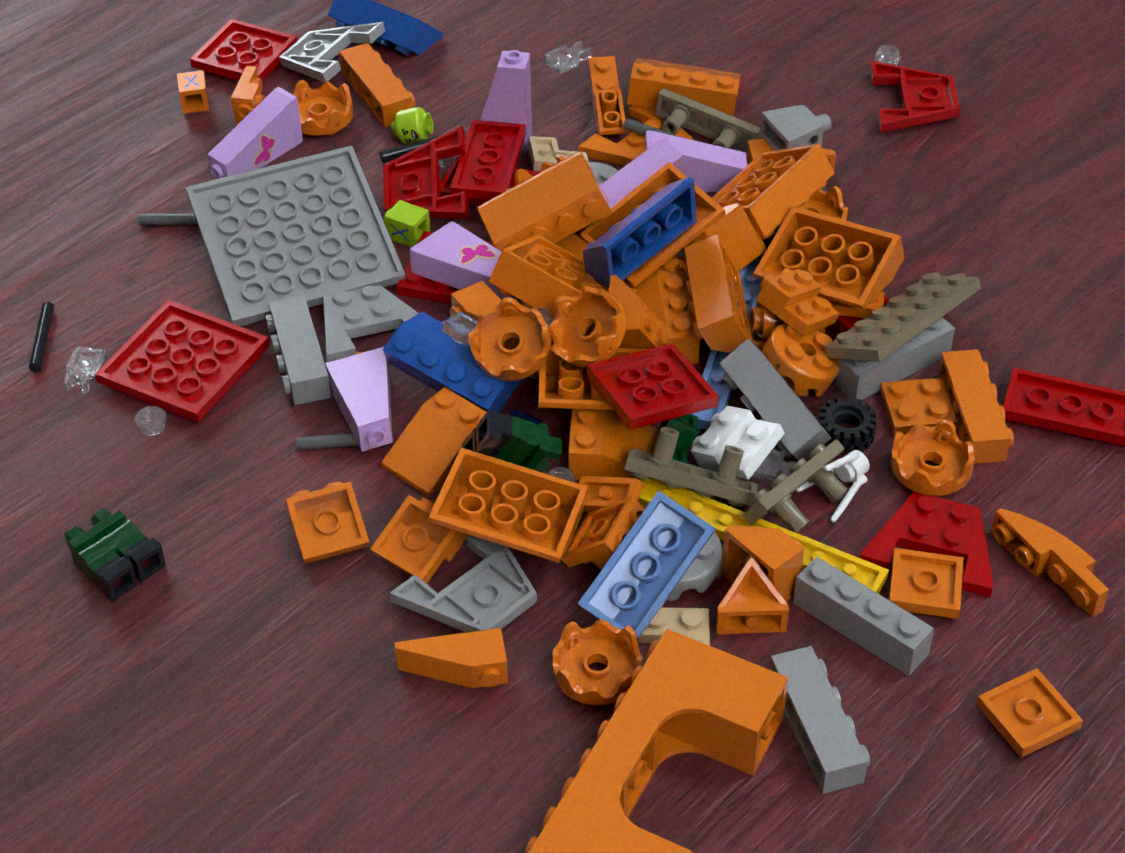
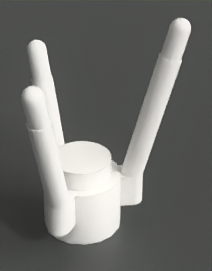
(848, 469)

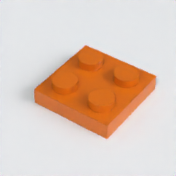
(916, 402)
(926, 583)
(1029, 712)

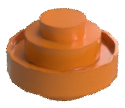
(763, 321)

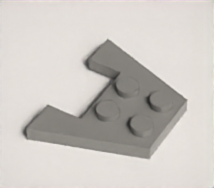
(317, 48)
(358, 315)
(478, 600)

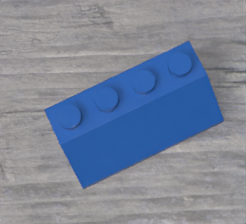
(401, 29)
(642, 232)
(440, 362)

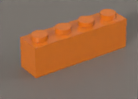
(375, 82)
(976, 405)

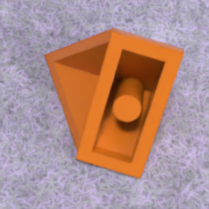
(752, 605)

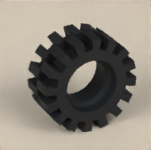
(853, 414)

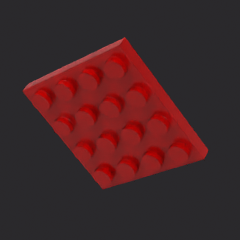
(182, 360)

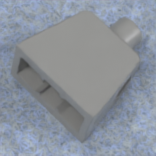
(793, 127)

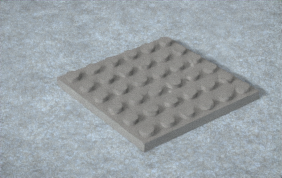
(293, 233)

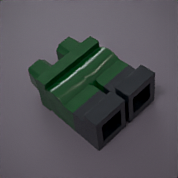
(514, 441)
(114, 551)

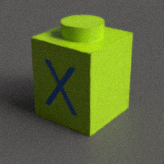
(406, 223)

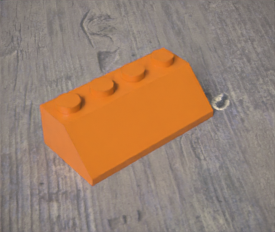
(547, 205)
(716, 296)

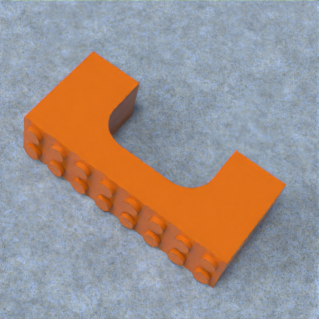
(676, 704)

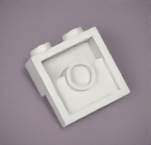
(739, 429)

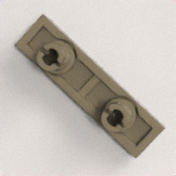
(707, 121)
(678, 474)
(782, 487)

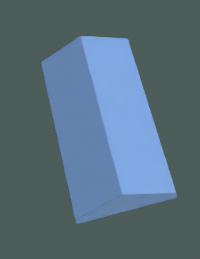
(647, 565)

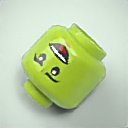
(412, 125)

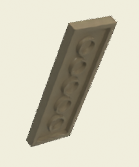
(903, 317)

